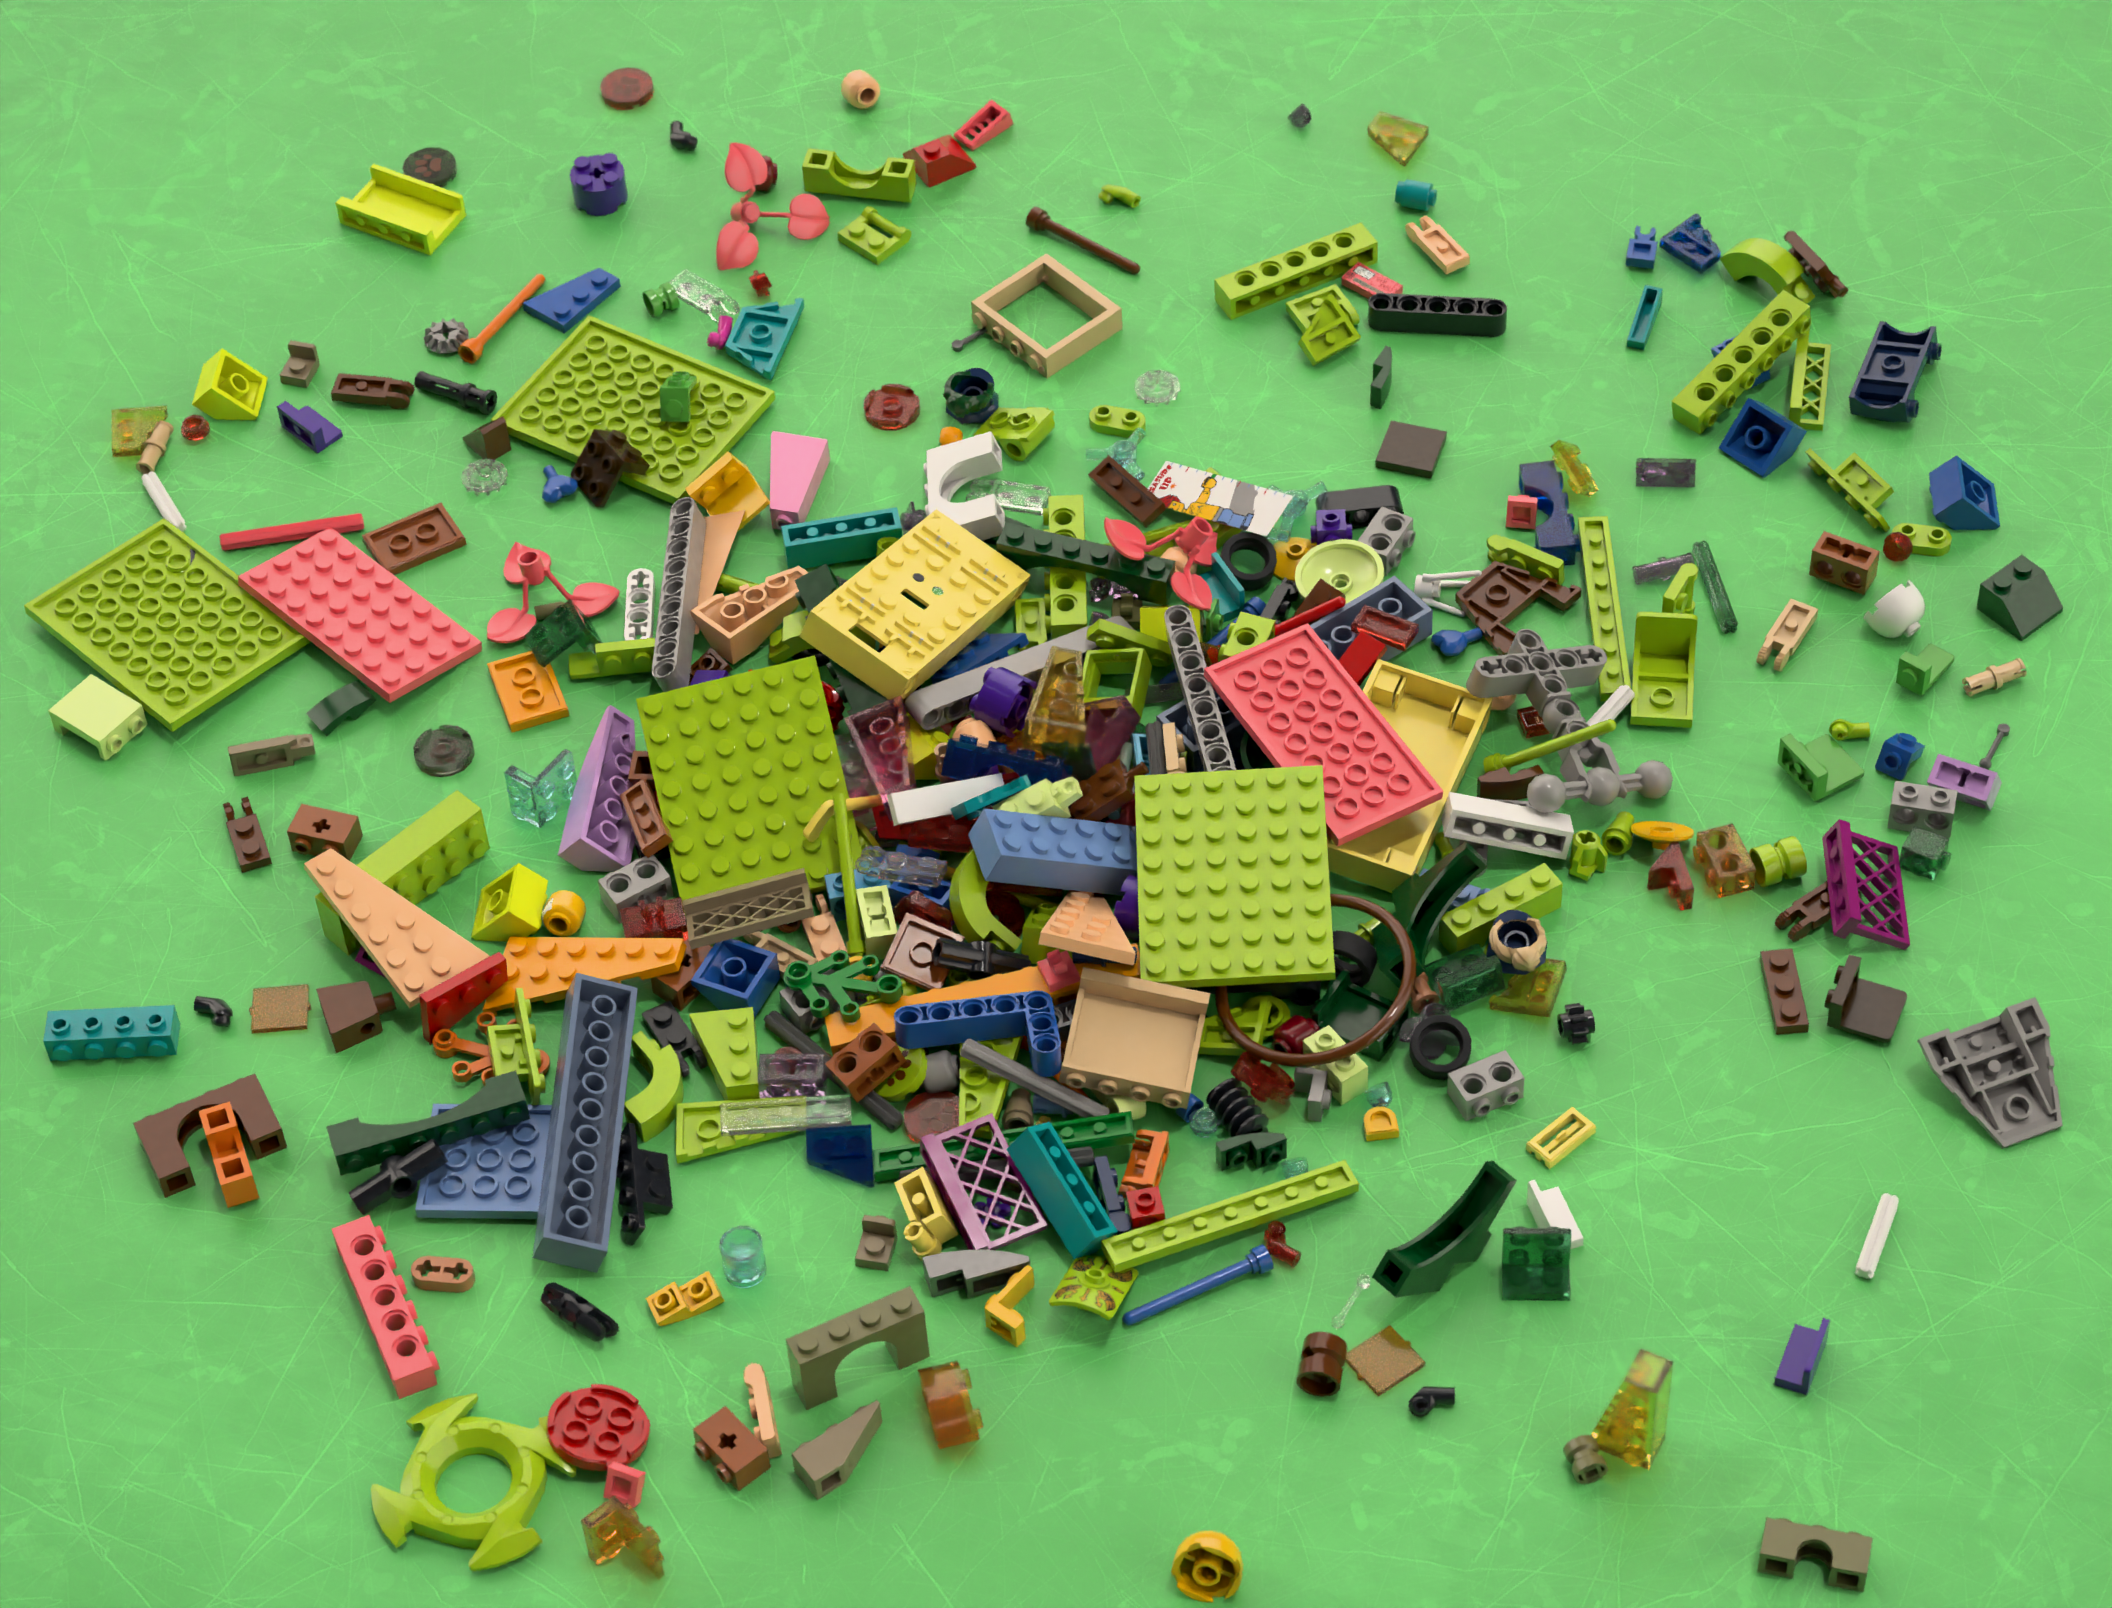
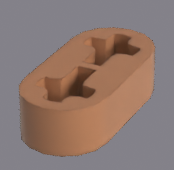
(443, 1274)

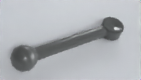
(957, 345)
(2002, 731)

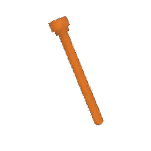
(473, 348)

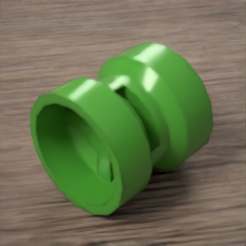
(661, 299)

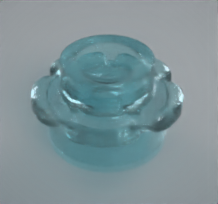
(1204, 1128)

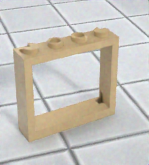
(1105, 315)

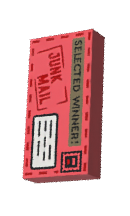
(1369, 282)

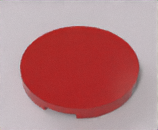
(597, 1427)

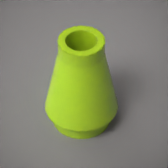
(1618, 836)

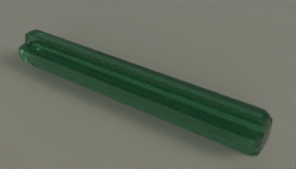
(1715, 587)

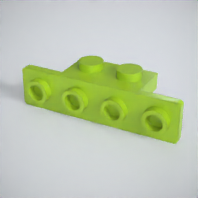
(1860, 484)
(613, 659)
(513, 1048)

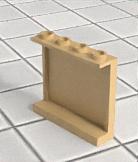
(1134, 1038)

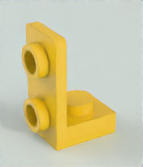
(999, 1308)

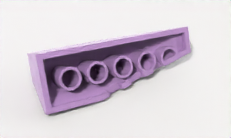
(597, 825)

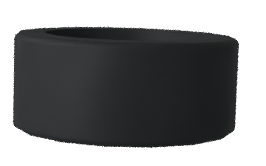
(1255, 543)
(1357, 950)
(1439, 1022)

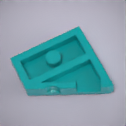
(973, 807)

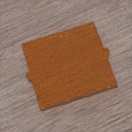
(280, 1008)
(1384, 1360)

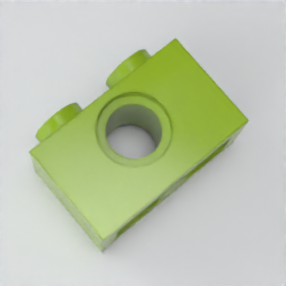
(1246, 633)

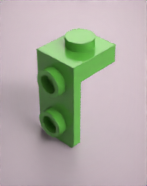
(676, 397)
(1922, 671)

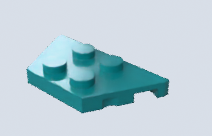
(763, 335)

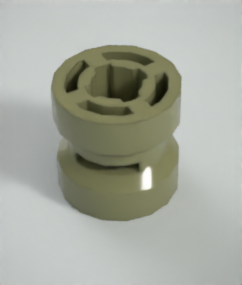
(1587, 1463)

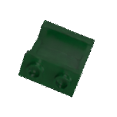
(1355, 1010)

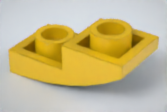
(680, 1303)

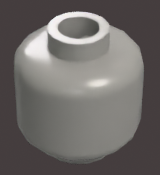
(941, 1072)

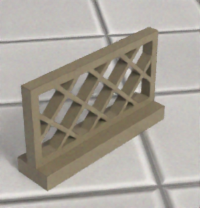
(778, 898)

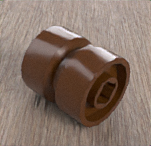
(1321, 1364)

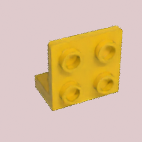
(728, 488)

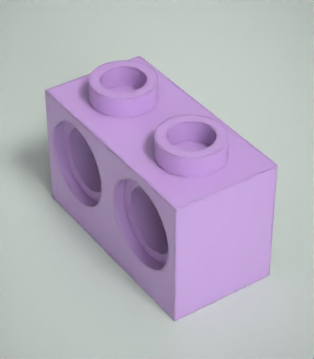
(1974, 784)

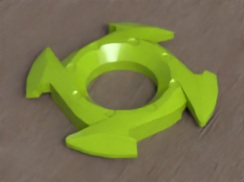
(447, 1436)

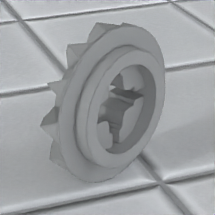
(436, 342)

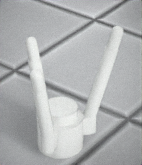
(1429, 586)

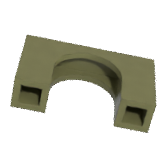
(819, 1350)

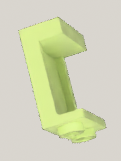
(99, 716)

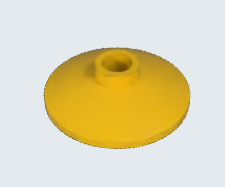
(1289, 556)
(1662, 832)

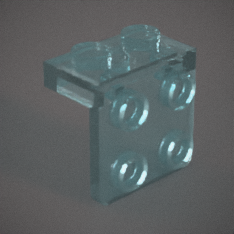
(541, 796)

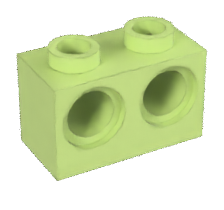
(876, 920)
(1345, 1077)

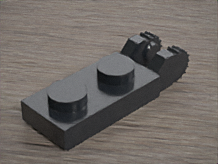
(669, 1028)

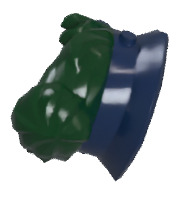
(970, 396)

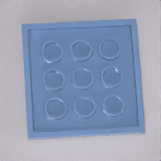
(490, 1172)

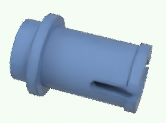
(1044, 1106)

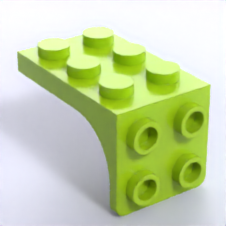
(1663, 669)

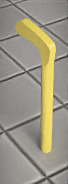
(820, 818)

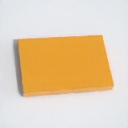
(527, 691)

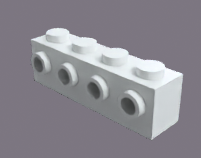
(1507, 825)

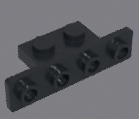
(643, 1184)

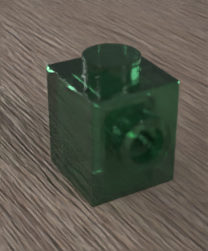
(1925, 853)

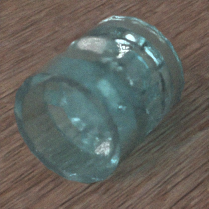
(743, 1256)

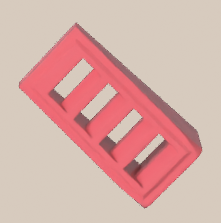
(984, 116)

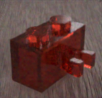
(655, 919)

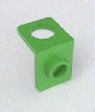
(1213, 621)

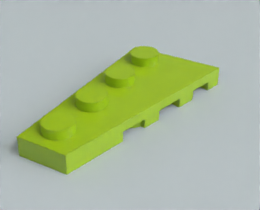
(983, 1090)
(700, 1130)

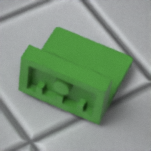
(1818, 765)

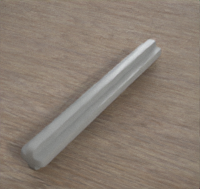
(1028, 1079)

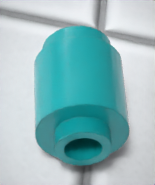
(1415, 194)

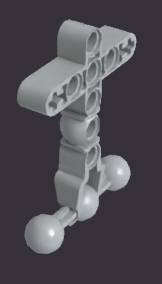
(1545, 680)

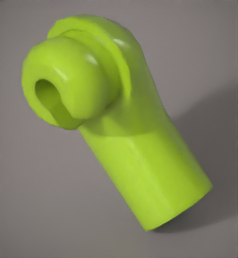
(1121, 193)
(1842, 729)

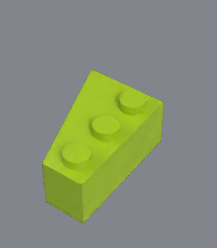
(730, 1050)

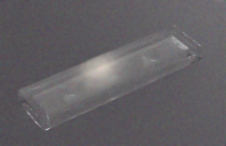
(785, 1114)

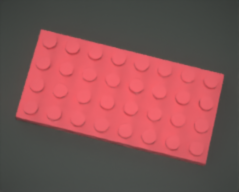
(360, 614)
(1313, 713)

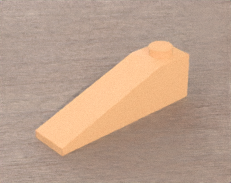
(744, 619)

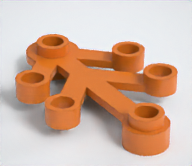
(453, 1045)

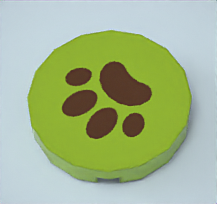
(906, 1078)

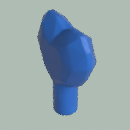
(557, 485)
(1454, 642)

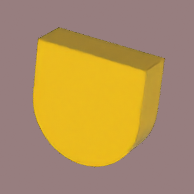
(1380, 1124)

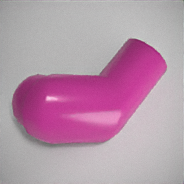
(720, 338)

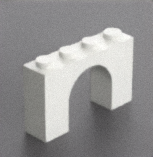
(955, 465)

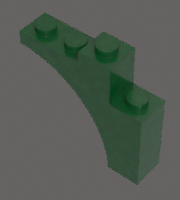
(1420, 906)
(1453, 1239)

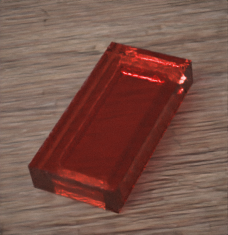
(1385, 627)

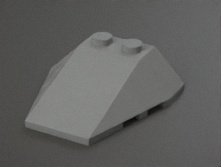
(2001, 1072)

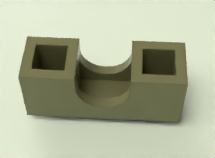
(1790, 1542)

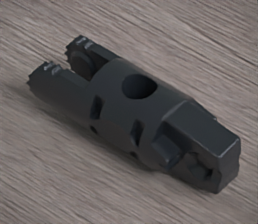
(578, 1312)

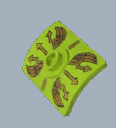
(1093, 1286)

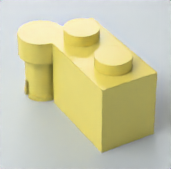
(927, 1212)

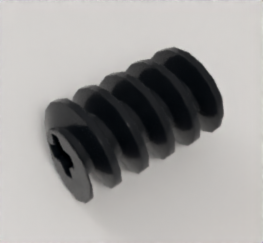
(1236, 1109)

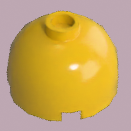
(1208, 1566)

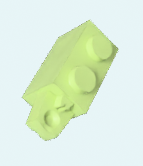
(1044, 798)

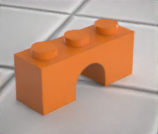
(228, 1154)

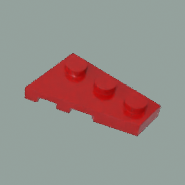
(460, 994)

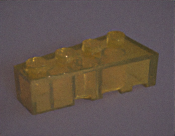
(1058, 702)
(1637, 1412)

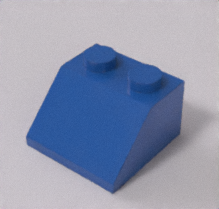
(1761, 438)
(1963, 497)
(737, 975)

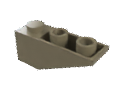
(834, 1454)

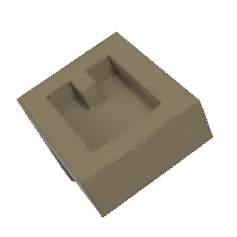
(300, 365)
(876, 1242)

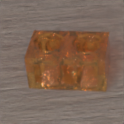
(1724, 860)

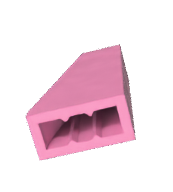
(795, 476)

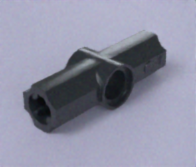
(976, 958)
(398, 1176)

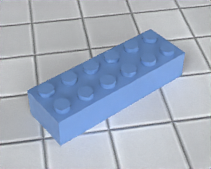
(1054, 851)

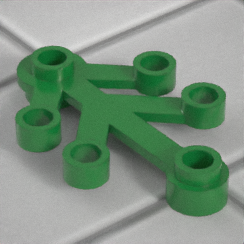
(803, 978)

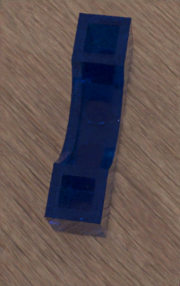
(1556, 534)
(970, 760)

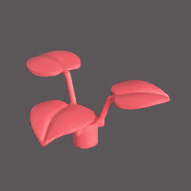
(743, 171)
(1195, 539)
(530, 567)

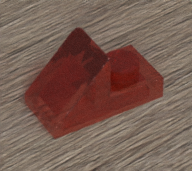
(1672, 872)

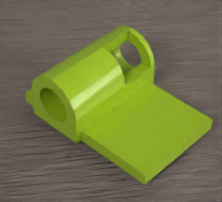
(1019, 429)

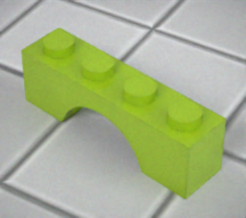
(828, 174)
(1532, 892)

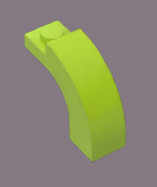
(1769, 263)
(787, 640)
(970, 908)
(657, 1103)

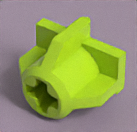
(1587, 855)

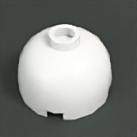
(1898, 612)

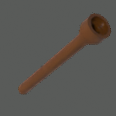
(1040, 220)

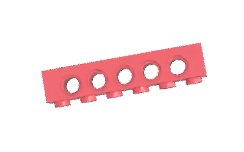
(407, 1373)

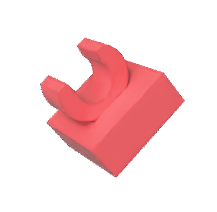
(1521, 512)
(1058, 970)
(624, 1484)

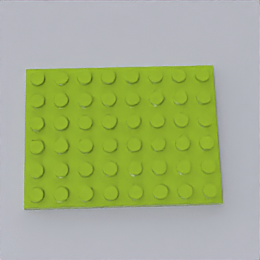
(613, 383)
(165, 626)
(743, 774)
(1233, 877)

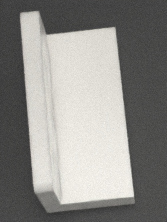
(1552, 1211)

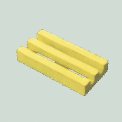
(1587, 1130)

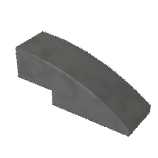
(971, 1269)

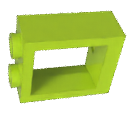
(1106, 662)

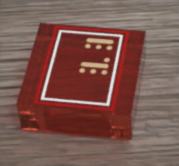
(1531, 722)

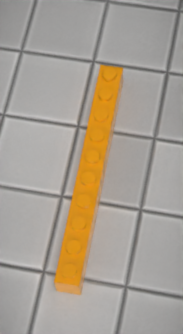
(1023, 980)

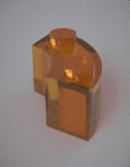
(949, 1404)

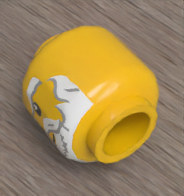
(563, 913)

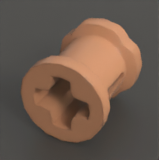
(1421, 993)

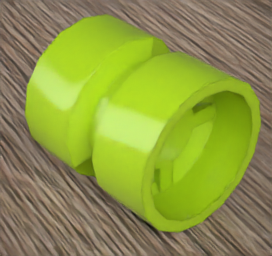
(1778, 861)

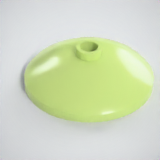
(1343, 564)

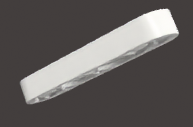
(642, 610)

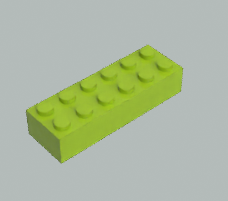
(418, 859)

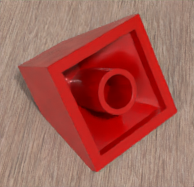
(940, 160)

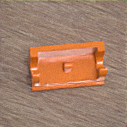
(1146, 1161)

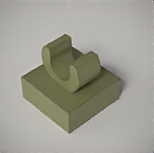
(1128, 609)

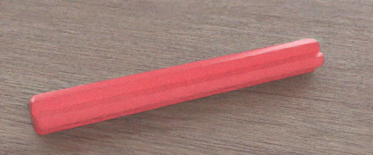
(290, 531)

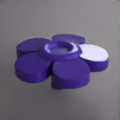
(1000, 1210)

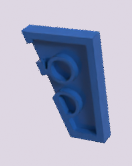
(573, 300)
(981, 651)

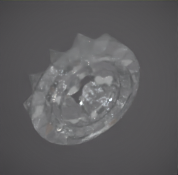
(1148, 381)
(485, 468)

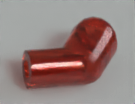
(1276, 1244)

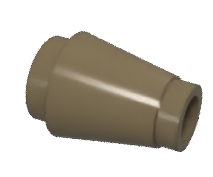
(1018, 1110)

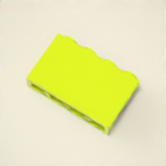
(403, 210)

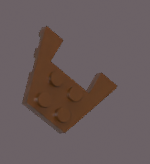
(1504, 593)

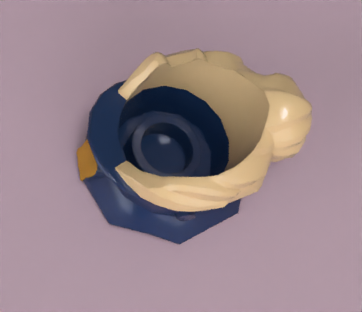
(1517, 942)

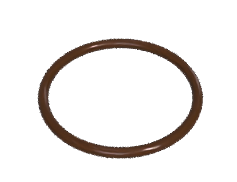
(1357, 1044)

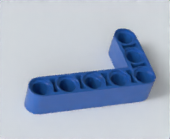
(986, 1019)

